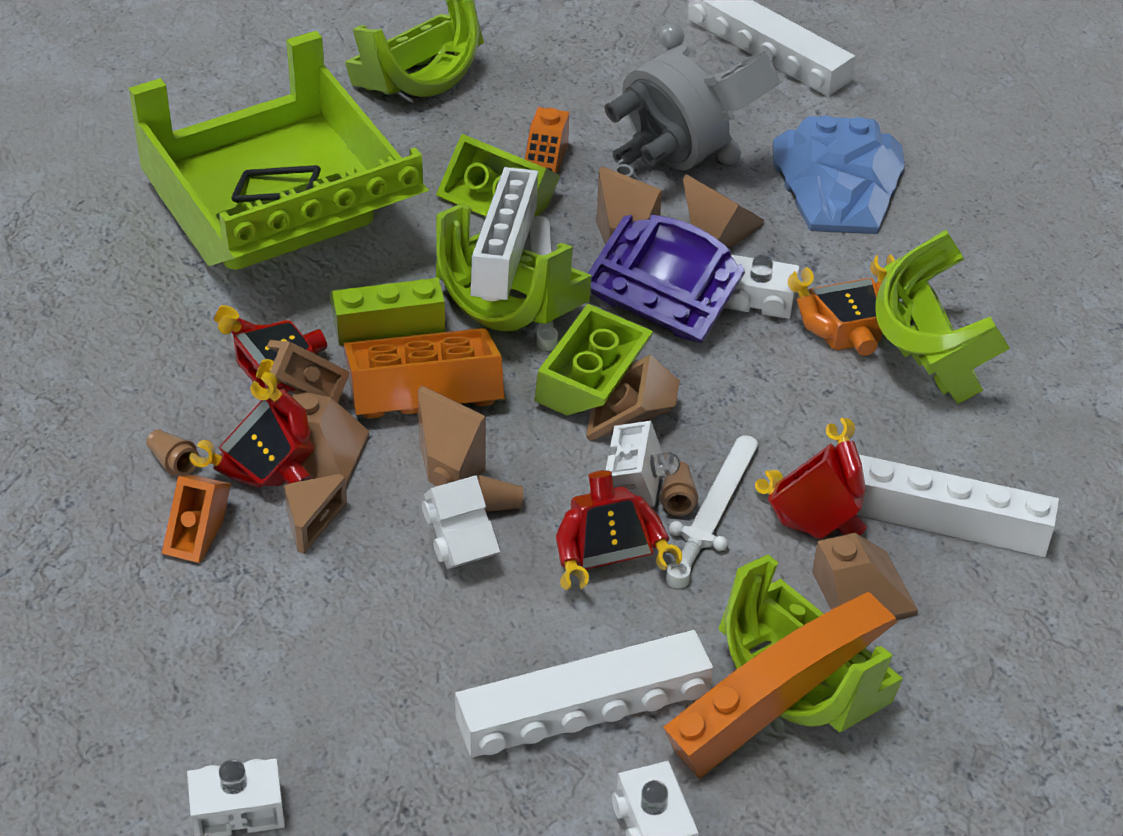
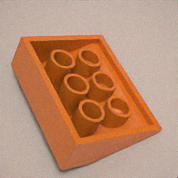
(452, 363)

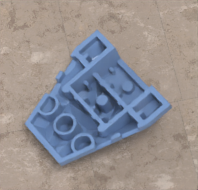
(840, 172)

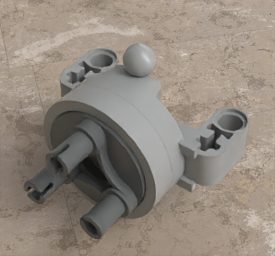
(684, 108)

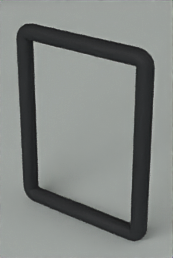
(236, 197)

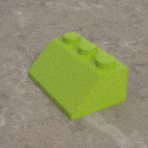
(477, 169)
(388, 310)
(589, 361)

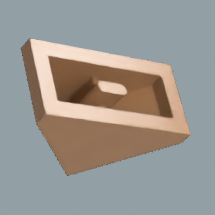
(313, 506)

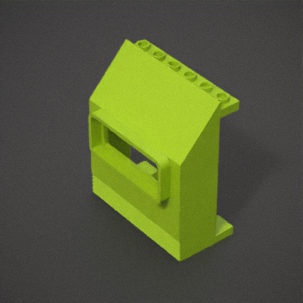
(313, 125)

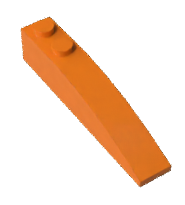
(773, 682)

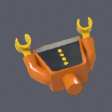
(842, 311)

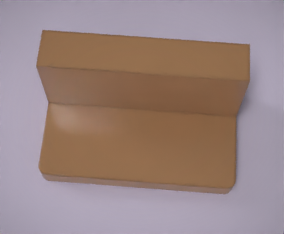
(307, 370)

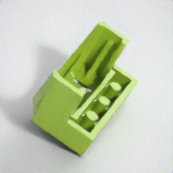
(384, 62)
(547, 279)
(932, 337)
(771, 611)

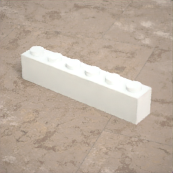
(786, 43)
(504, 234)
(958, 506)
(582, 693)

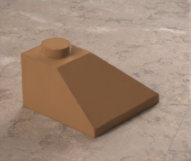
(622, 197)
(718, 214)
(640, 396)
(335, 437)
(450, 438)
(853, 566)

